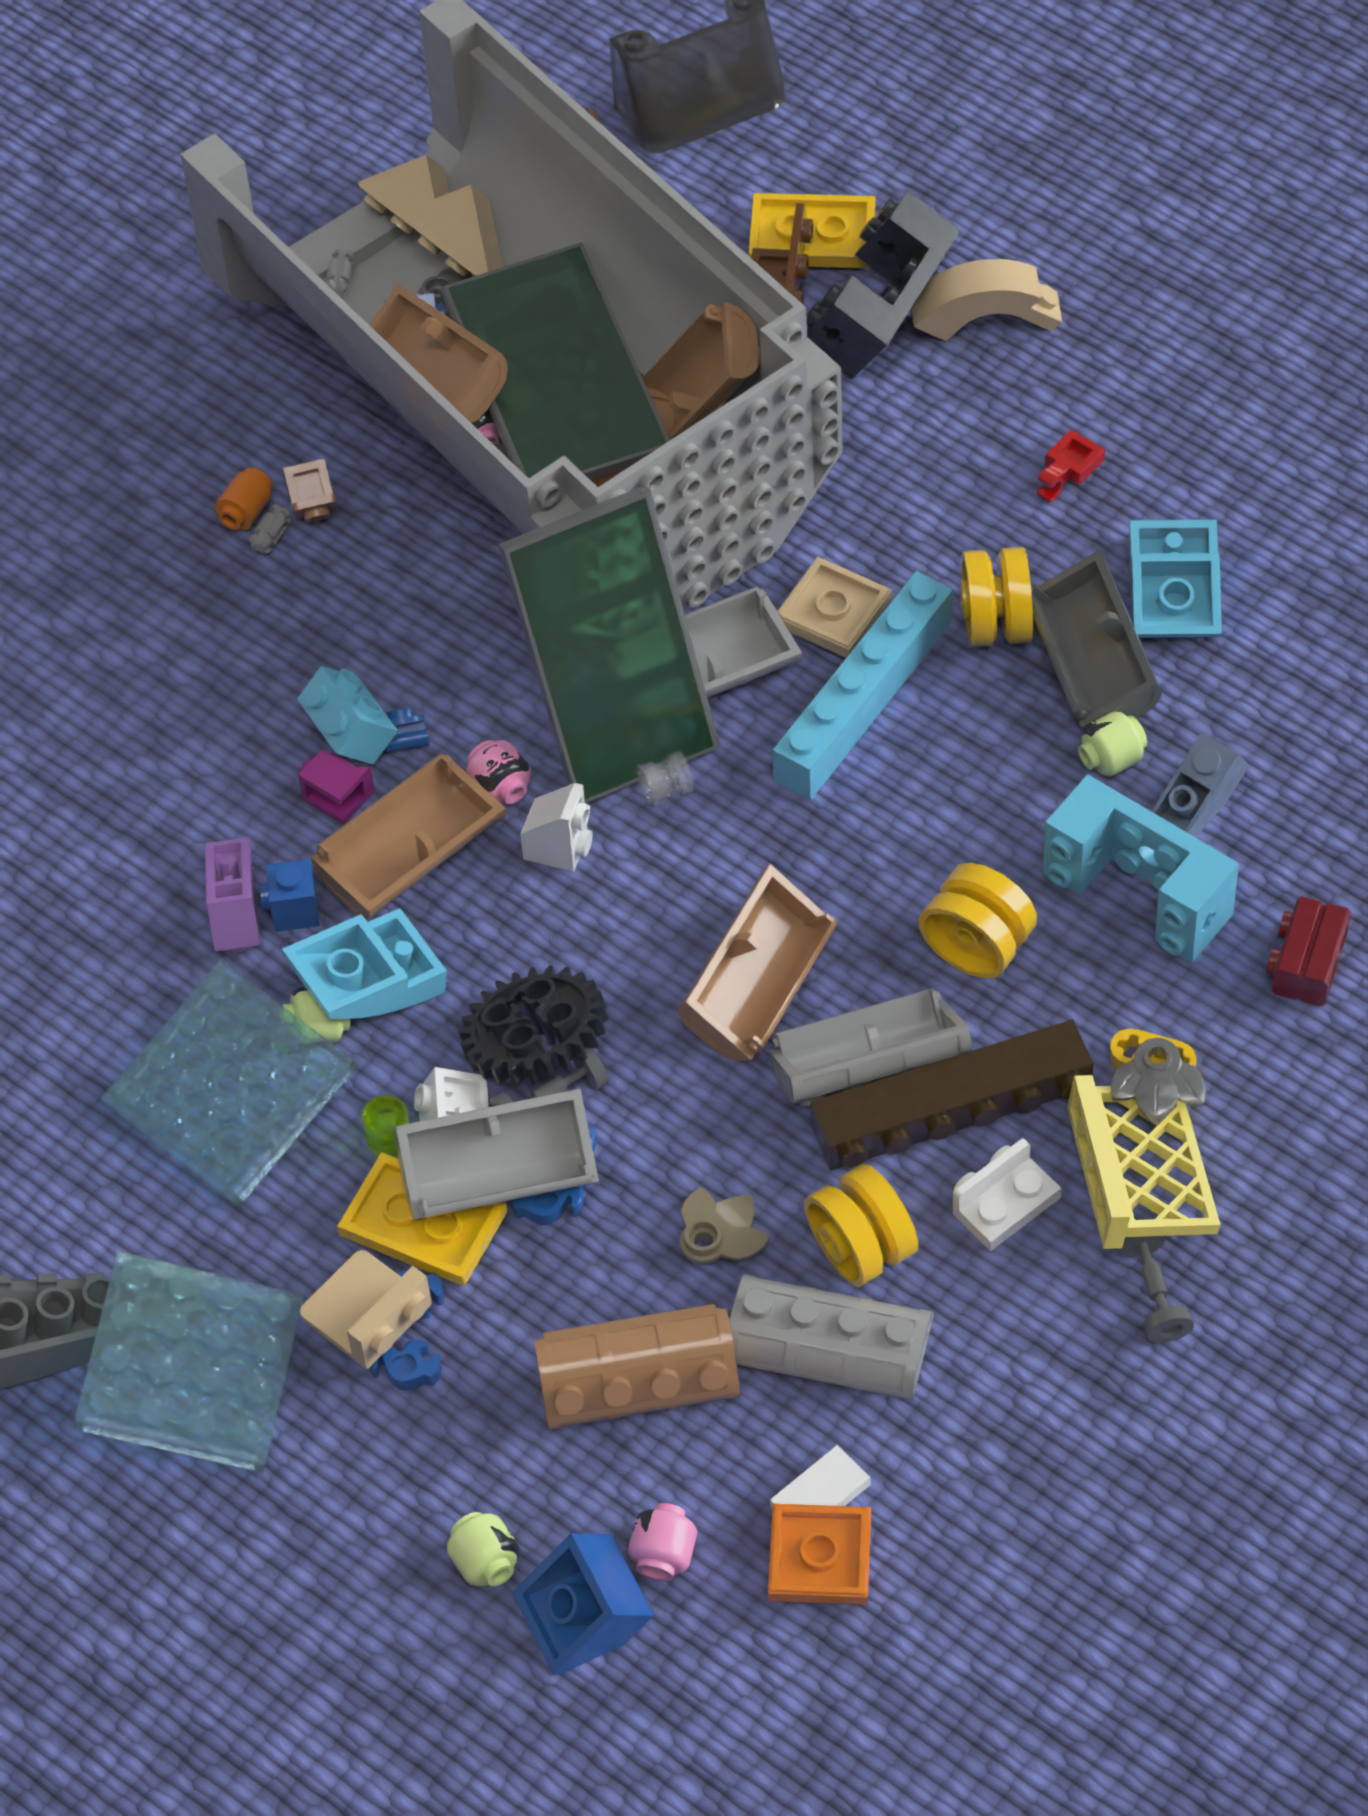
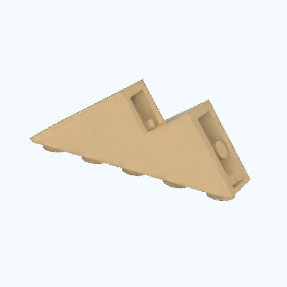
(448, 221)

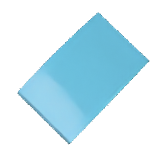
(1175, 578)
(367, 967)

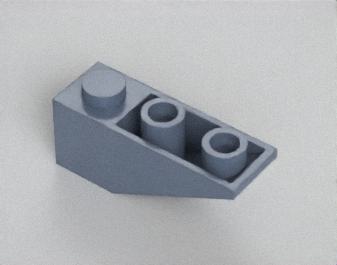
(1201, 785)

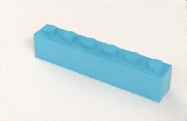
(862, 685)

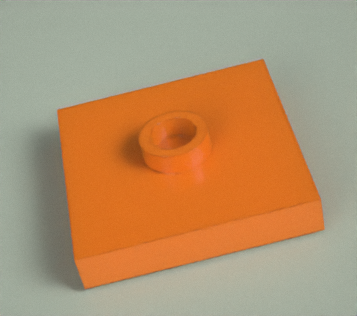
(819, 1554)

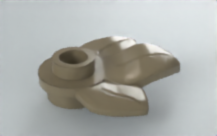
(723, 1224)

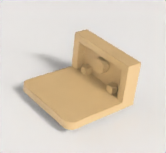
(366, 1306)

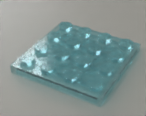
(229, 1083)
(189, 1362)

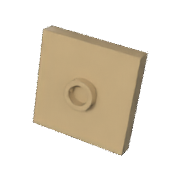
(833, 606)

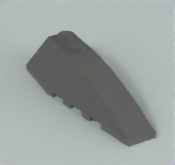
(48, 1324)

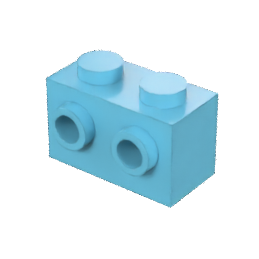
(347, 714)

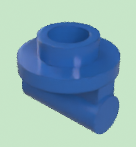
(410, 730)

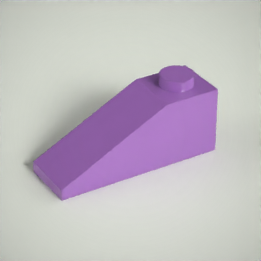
(231, 895)

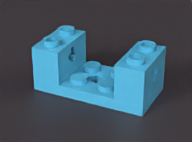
(1191, 877)

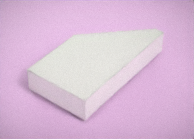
(829, 1481)

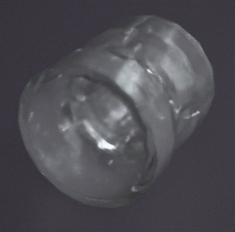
(665, 778)

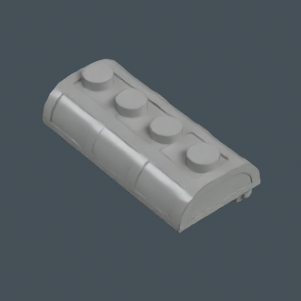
(740, 640)
(867, 1045)
(495, 1154)
(829, 1336)

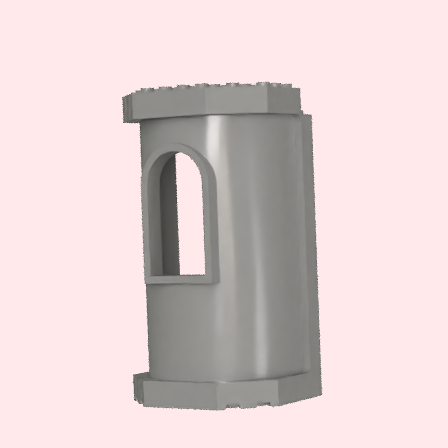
(553, 181)

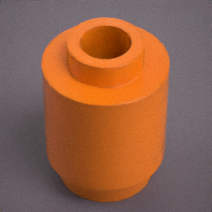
(244, 499)

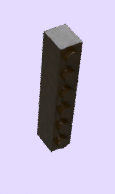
(949, 1095)

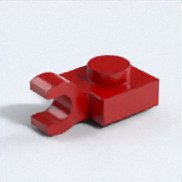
(1070, 459)

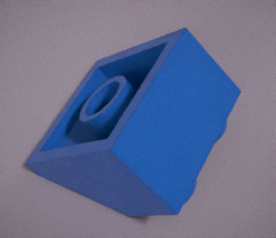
(582, 1601)

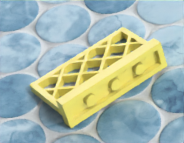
(1104, 1173)

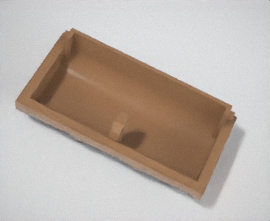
(442, 351)
(703, 367)
(404, 836)
(756, 968)
(637, 1365)

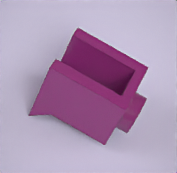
(335, 785)

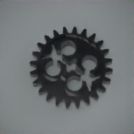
(510, 1043)

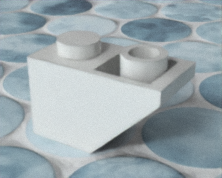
(557, 828)

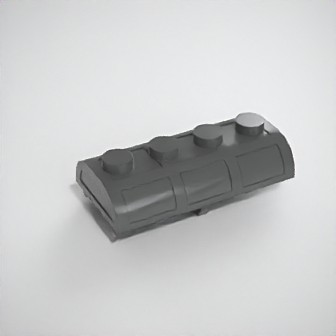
(1093, 643)

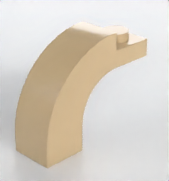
(984, 289)

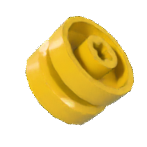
(994, 597)
(978, 920)
(861, 1225)

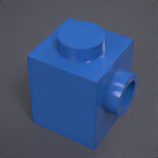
(290, 895)

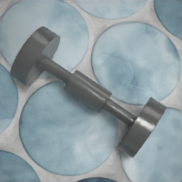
(590, 1071)
(1167, 1322)

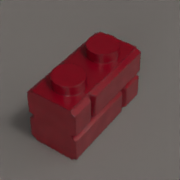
(1310, 950)

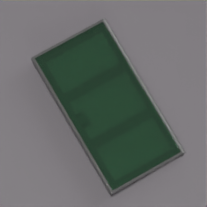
(568, 365)
(609, 642)

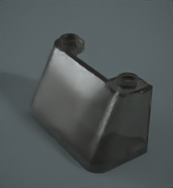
(698, 80)

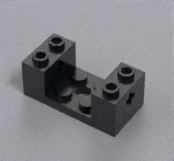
(905, 249)

